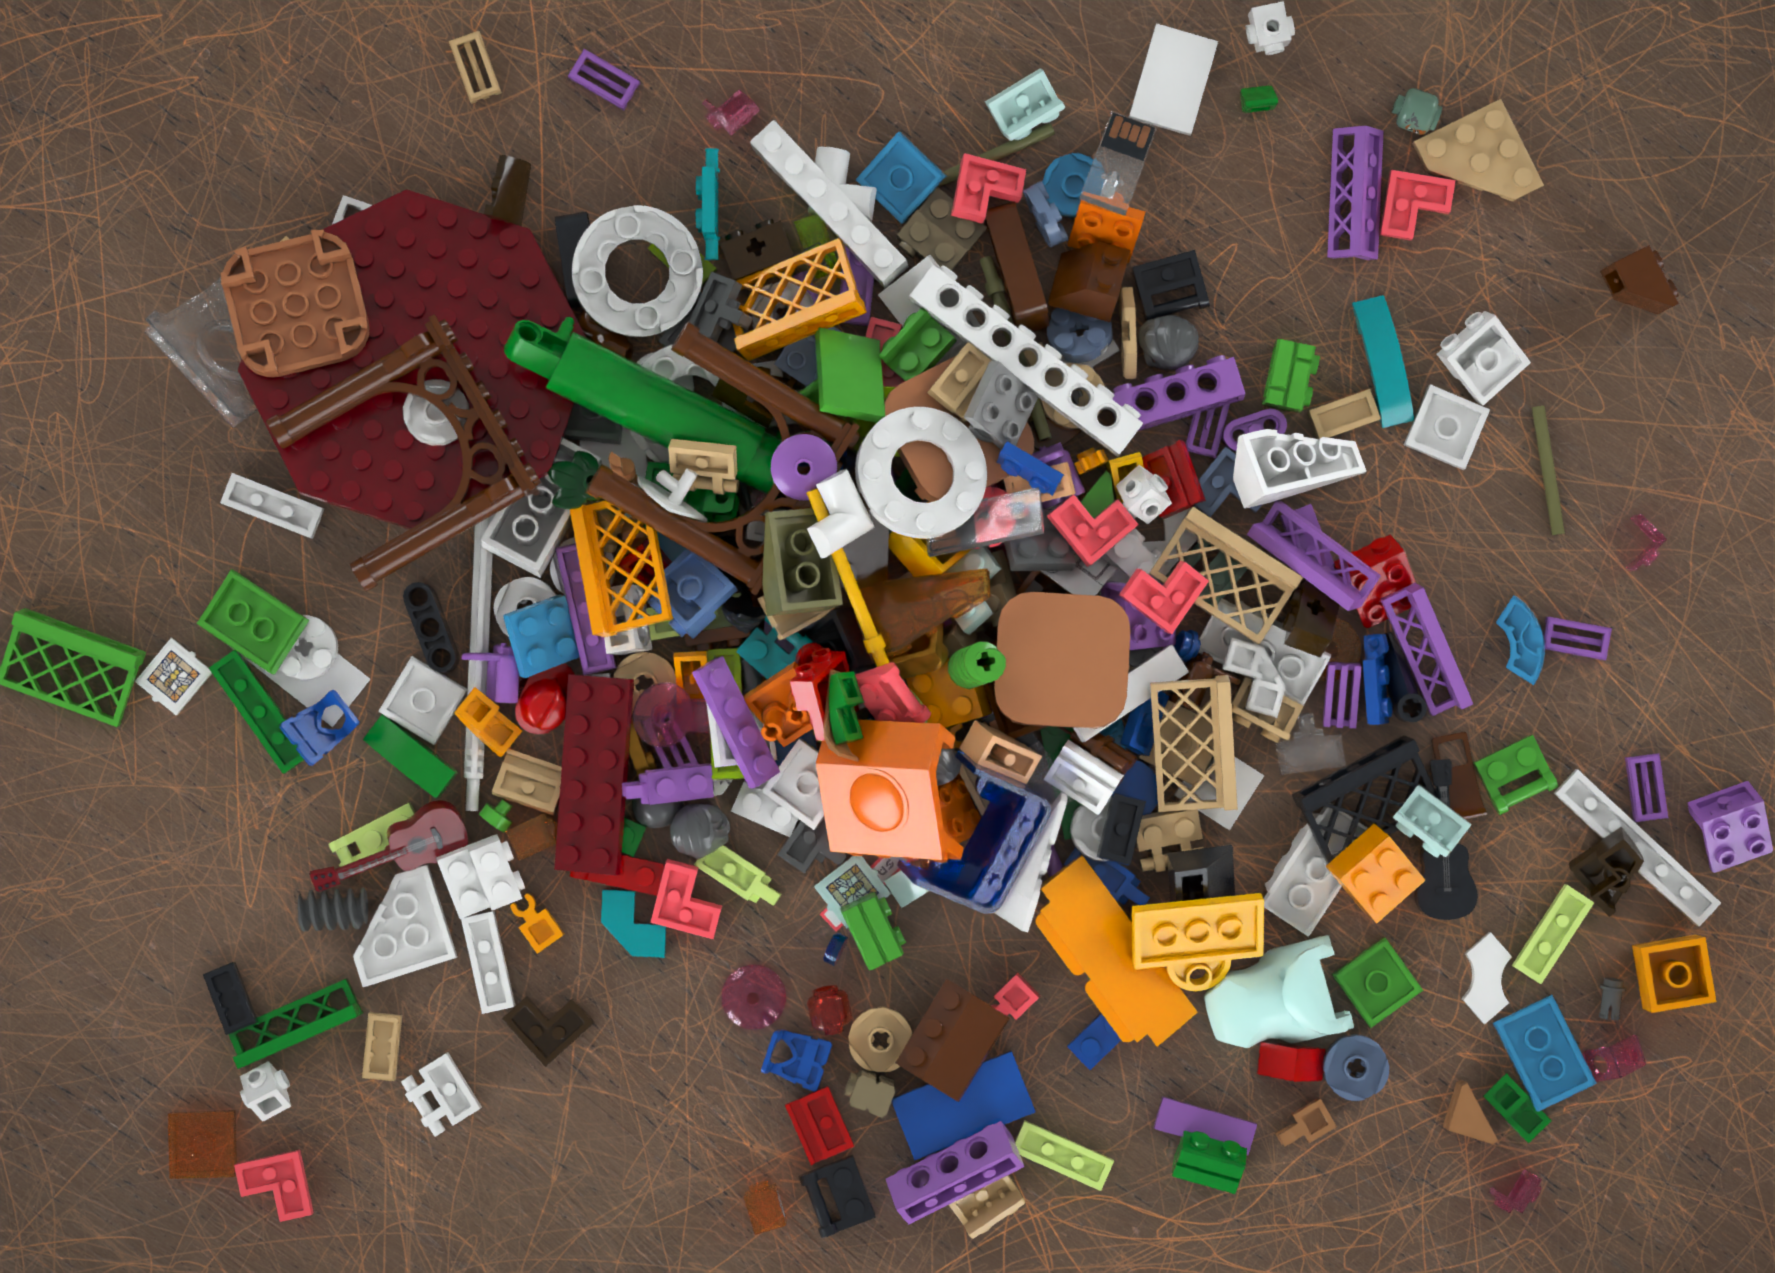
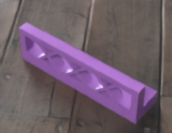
(1362, 192)
(1306, 564)
(1438, 646)

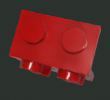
(1389, 561)

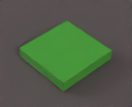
(1377, 982)

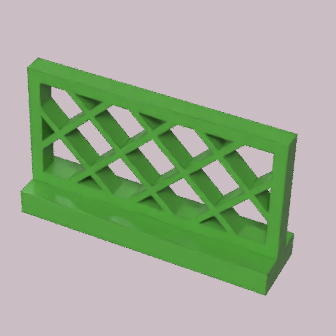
(71, 639)

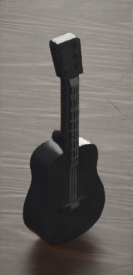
(1448, 885)

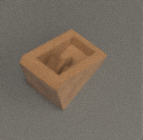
(1466, 1115)

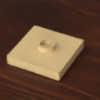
(1186, 745)

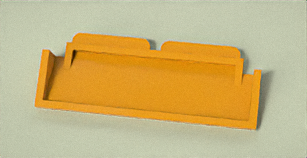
(1096, 938)

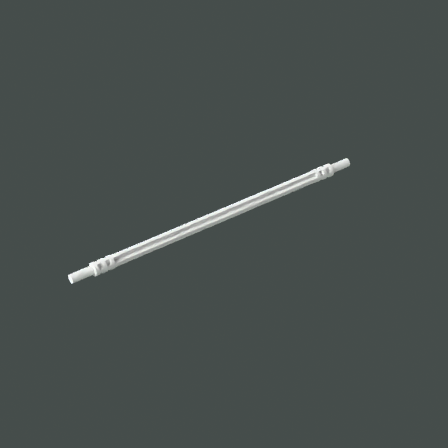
(478, 669)

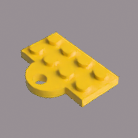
(1198, 936)

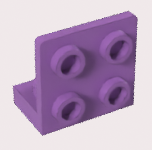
(1143, 631)
(1732, 825)

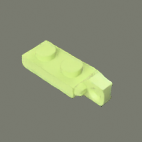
(738, 875)

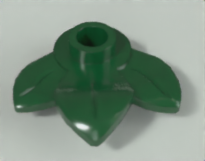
(573, 480)

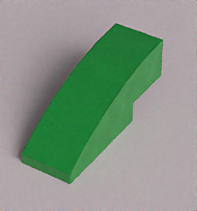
(410, 756)

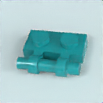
(766, 654)

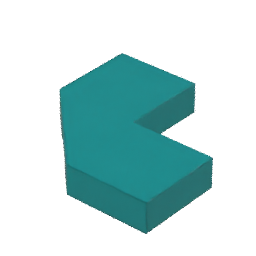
(619, 918)

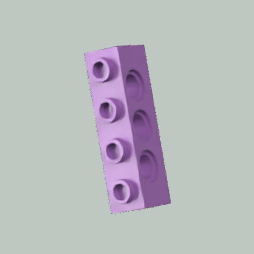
(1219, 369)
(970, 1173)

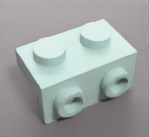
(1025, 106)
(1431, 822)

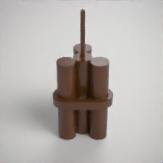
(1106, 750)

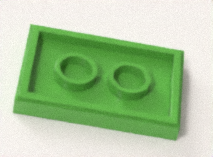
(849, 375)
(253, 622)

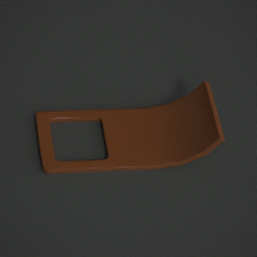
(1464, 791)

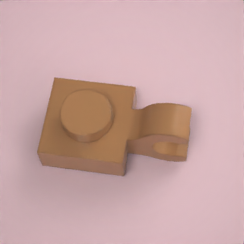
(1310, 1121)

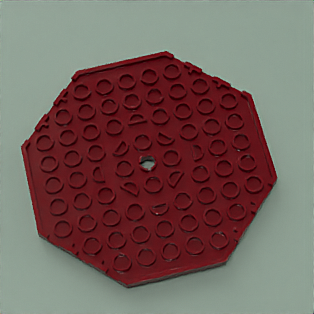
(412, 263)

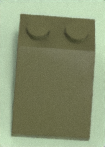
(792, 568)

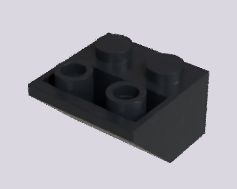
(1201, 873)

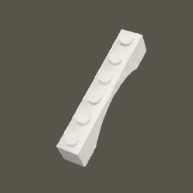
(829, 203)

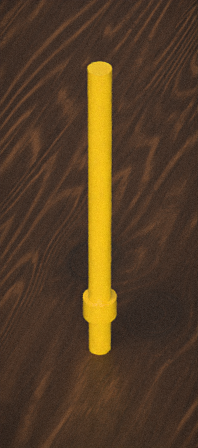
(873, 641)

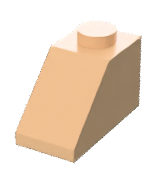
(1000, 752)

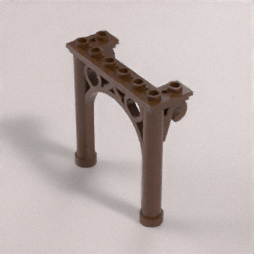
(380, 379)
(697, 534)

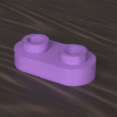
(1253, 423)

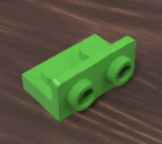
(916, 346)

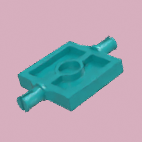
(708, 192)

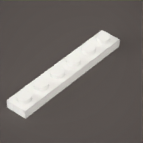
(1658, 866)

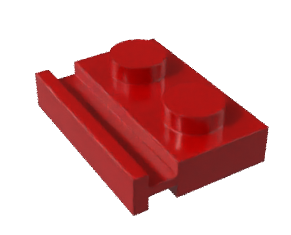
(1177, 471)
(819, 1125)

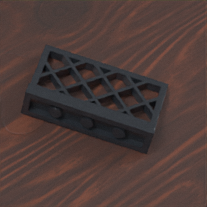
(1353, 776)

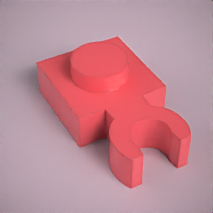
(1015, 997)

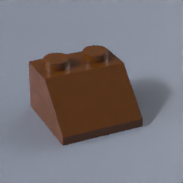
(1090, 280)

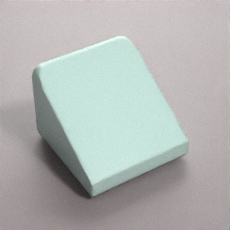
(903, 888)

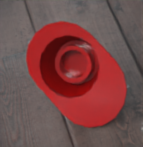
(543, 700)

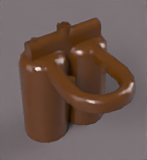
(1200, 669)

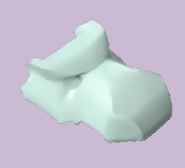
(1277, 998)

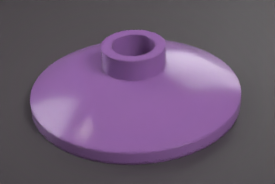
(797, 450)

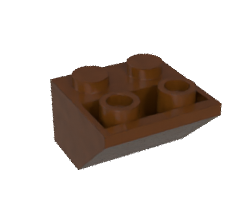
(1641, 282)

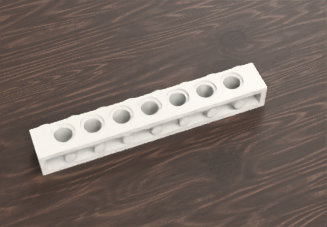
(1112, 437)

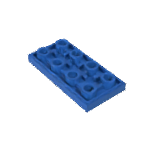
(937, 1121)

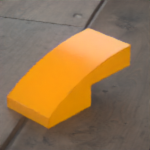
(486, 722)

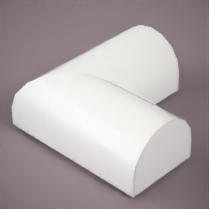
(835, 164)
(847, 515)

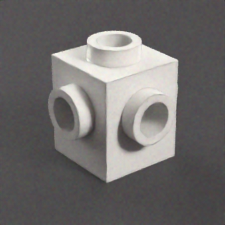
(1270, 17)
(1144, 494)
(265, 1090)

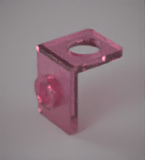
(1650, 553)
(1621, 1059)

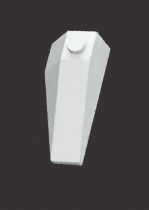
(1284, 465)
(1025, 892)

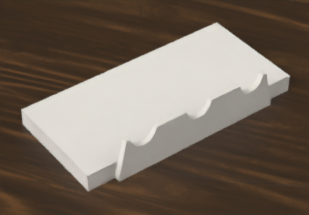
(1296, 668)
(1301, 882)

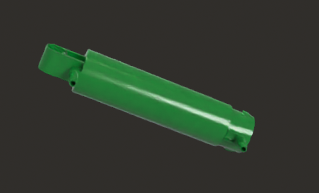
(639, 397)

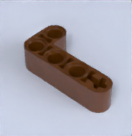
(1017, 267)

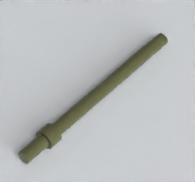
(996, 290)

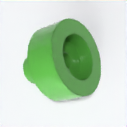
(497, 816)

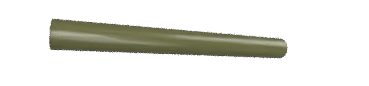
(1005, 150)
(1548, 470)

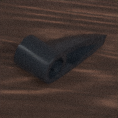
(1402, 684)

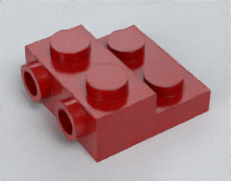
(811, 685)

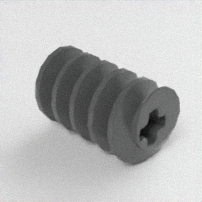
(333, 910)

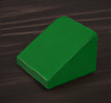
(1258, 99)

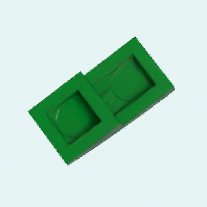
(842, 698)
(1516, 1108)

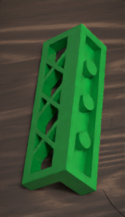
(302, 1033)

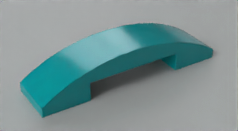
(1384, 361)

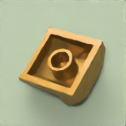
(924, 656)

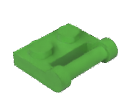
(1511, 764)

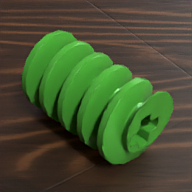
(976, 665)

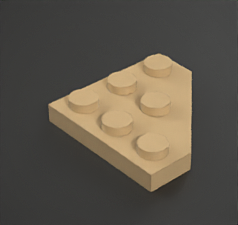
(1481, 154)

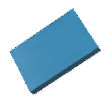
(1544, 1053)

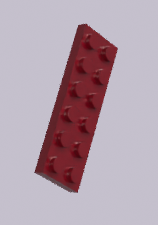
(593, 774)

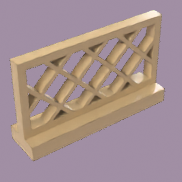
(1243, 553)
(1222, 744)

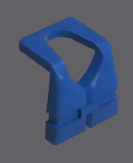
(308, 734)
(807, 1059)

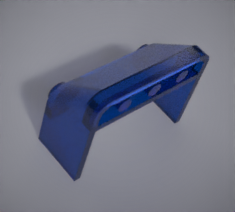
(995, 848)

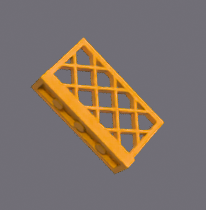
(807, 320)
(597, 577)

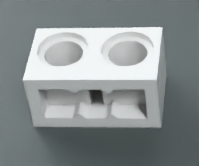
(631, 640)

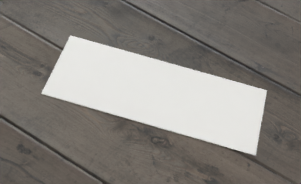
(340, 677)

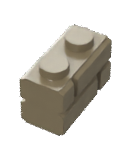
(870, 1092)

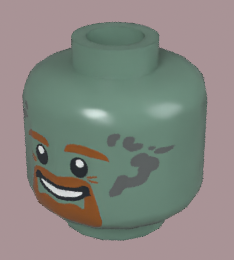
(1417, 111)

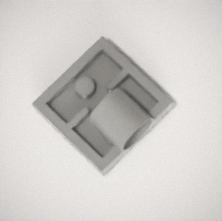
(1000, 406)

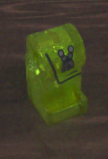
(813, 233)

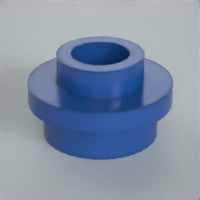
(1187, 644)

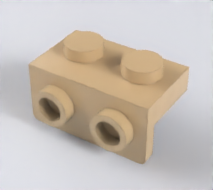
(1272, 727)
(988, 1206)

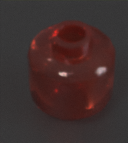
(829, 1009)

